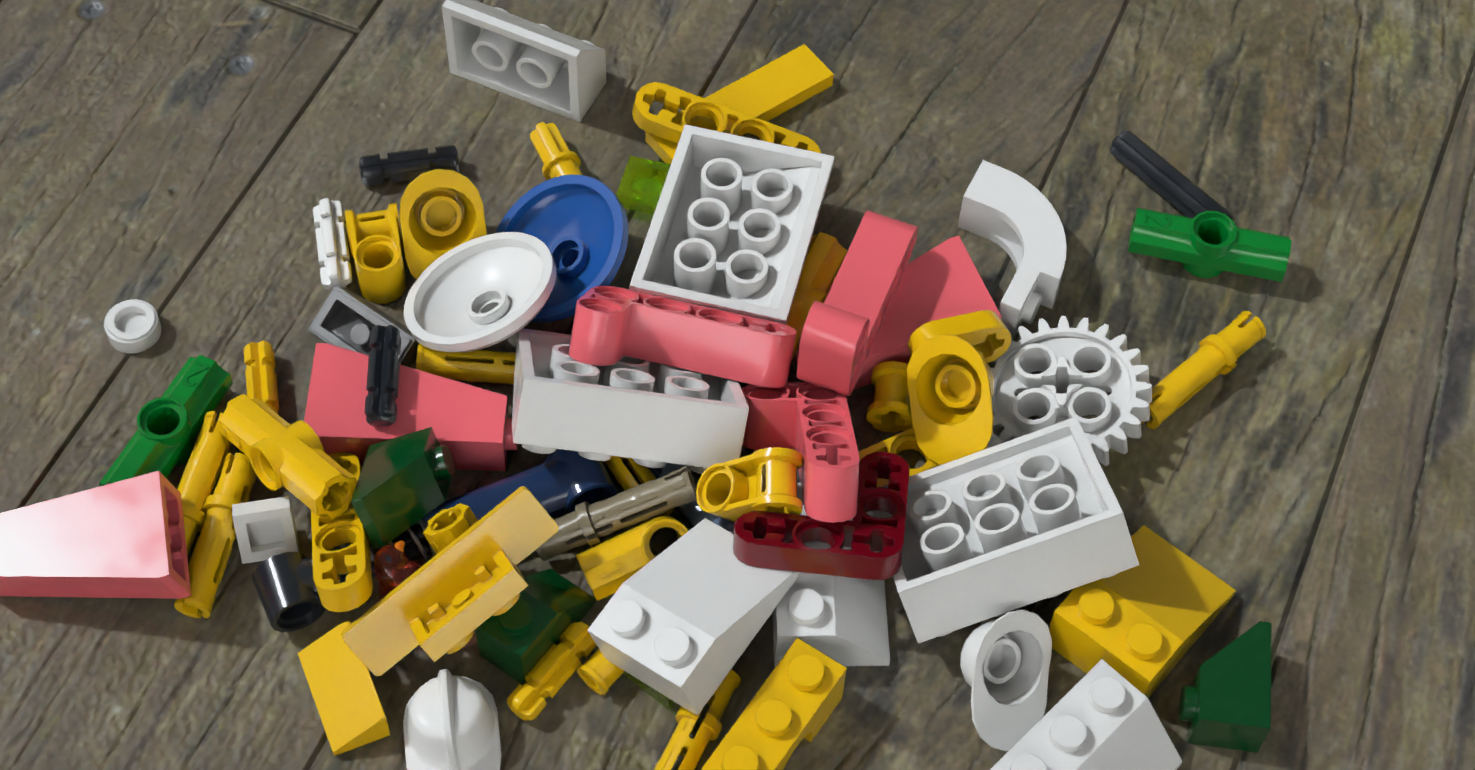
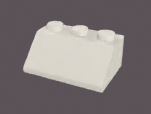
(523, 58)
(834, 615)
(1096, 727)

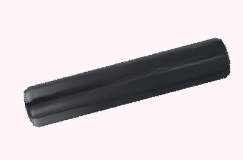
(1163, 176)

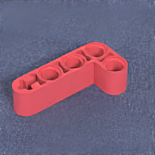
(846, 325)
(680, 334)
(820, 428)

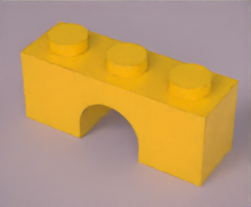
(783, 712)

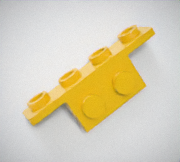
(455, 588)

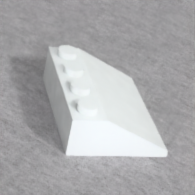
(733, 224)
(622, 408)
(1008, 530)

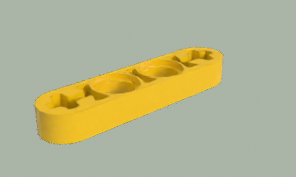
(725, 118)
(352, 560)

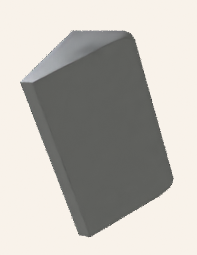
(347, 323)

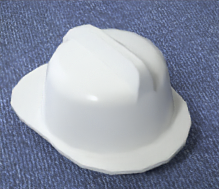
(1008, 674)
(452, 726)

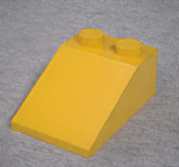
(1140, 616)

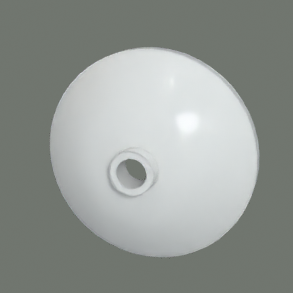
(480, 292)

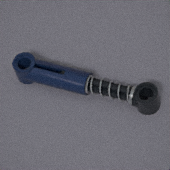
(559, 485)

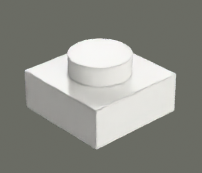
(265, 528)

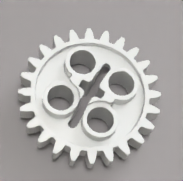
(1067, 391)

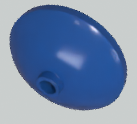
(582, 229)

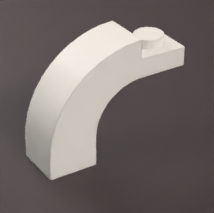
(1030, 231)

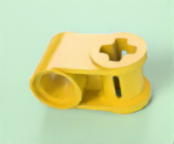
(377, 253)
(752, 484)

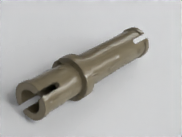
(625, 509)

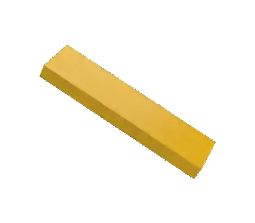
(761, 93)

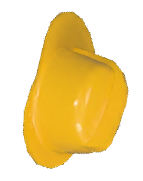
(437, 215)
(950, 398)

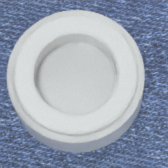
(132, 326)

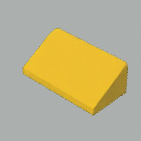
(343, 692)

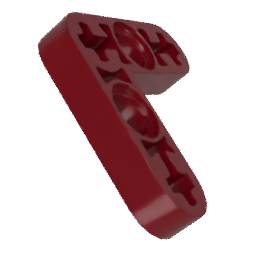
(762, 535)

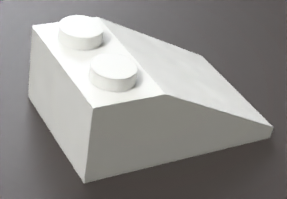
(689, 615)

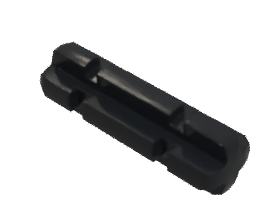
(407, 164)
(383, 375)

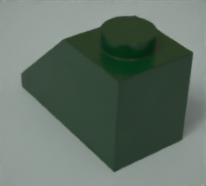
(401, 484)
(533, 624)
(1232, 694)

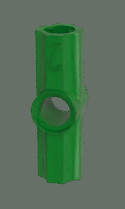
(1209, 244)
(181, 408)

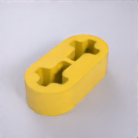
(980, 328)

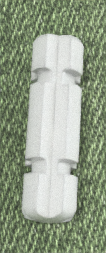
(332, 244)

